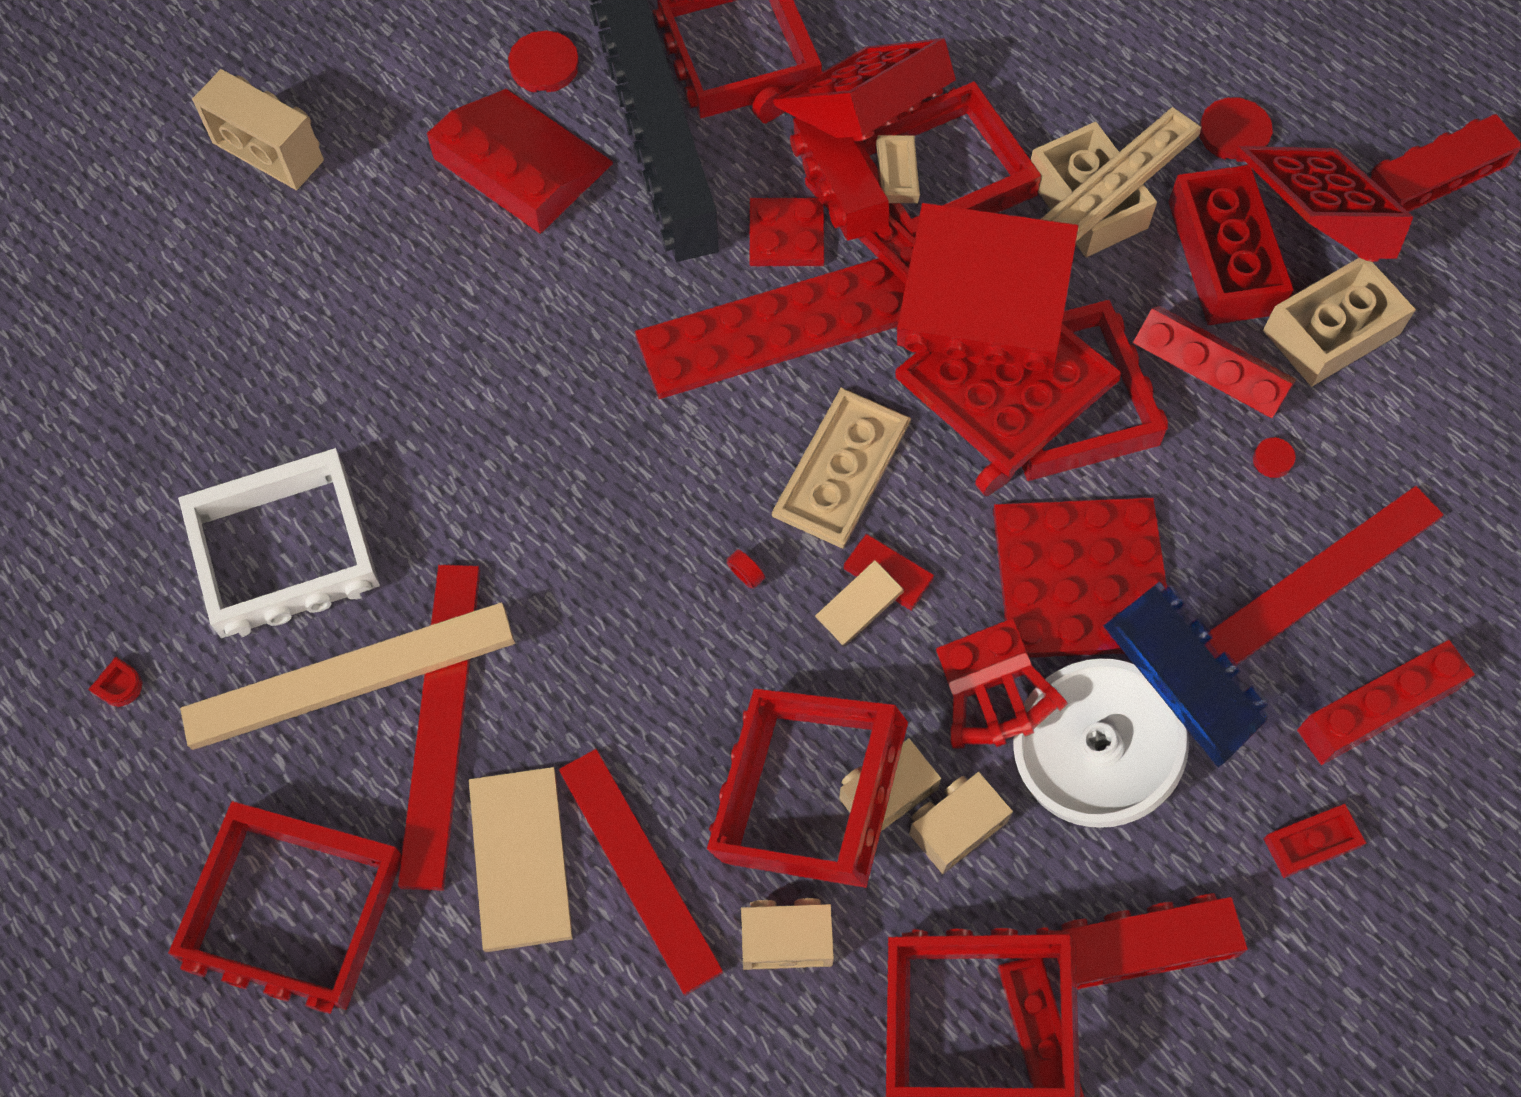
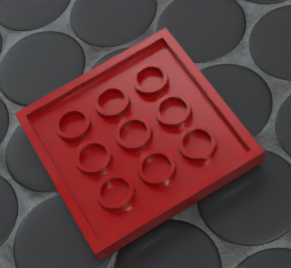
(1007, 407)
(1075, 569)

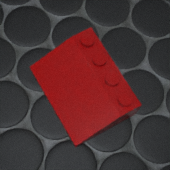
(871, 88)
(516, 157)
(1334, 197)

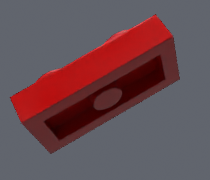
(1314, 840)

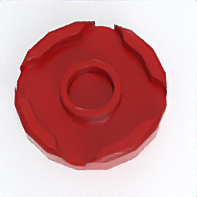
(543, 61)
(1234, 124)

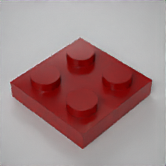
(786, 232)

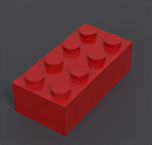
(1229, 244)

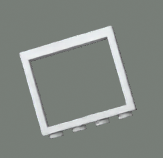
(258, 490)

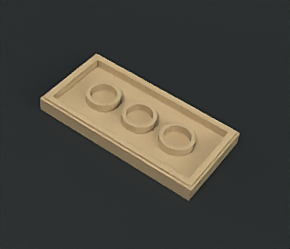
(841, 468)
(519, 860)

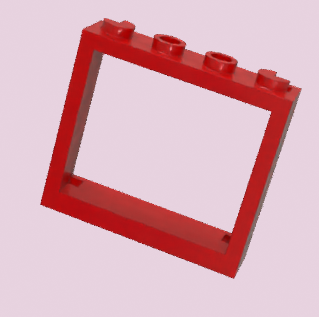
(742, 92)
(994, 198)
(1140, 390)
(869, 802)
(214, 877)
(963, 945)

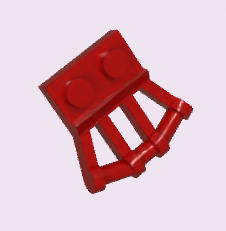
(985, 661)

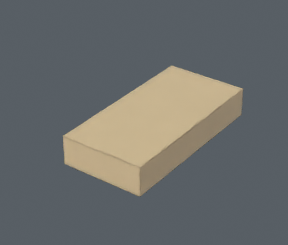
(898, 168)
(859, 603)

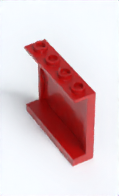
(987, 286)

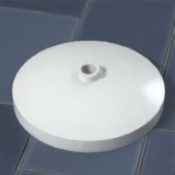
(1109, 707)

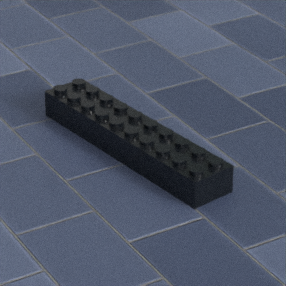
(658, 127)

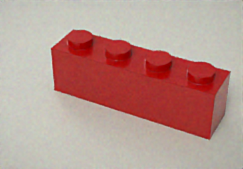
(1447, 162)
(841, 180)
(1214, 361)
(1385, 702)
(1155, 941)

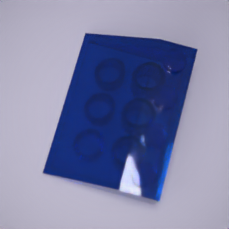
(1189, 672)

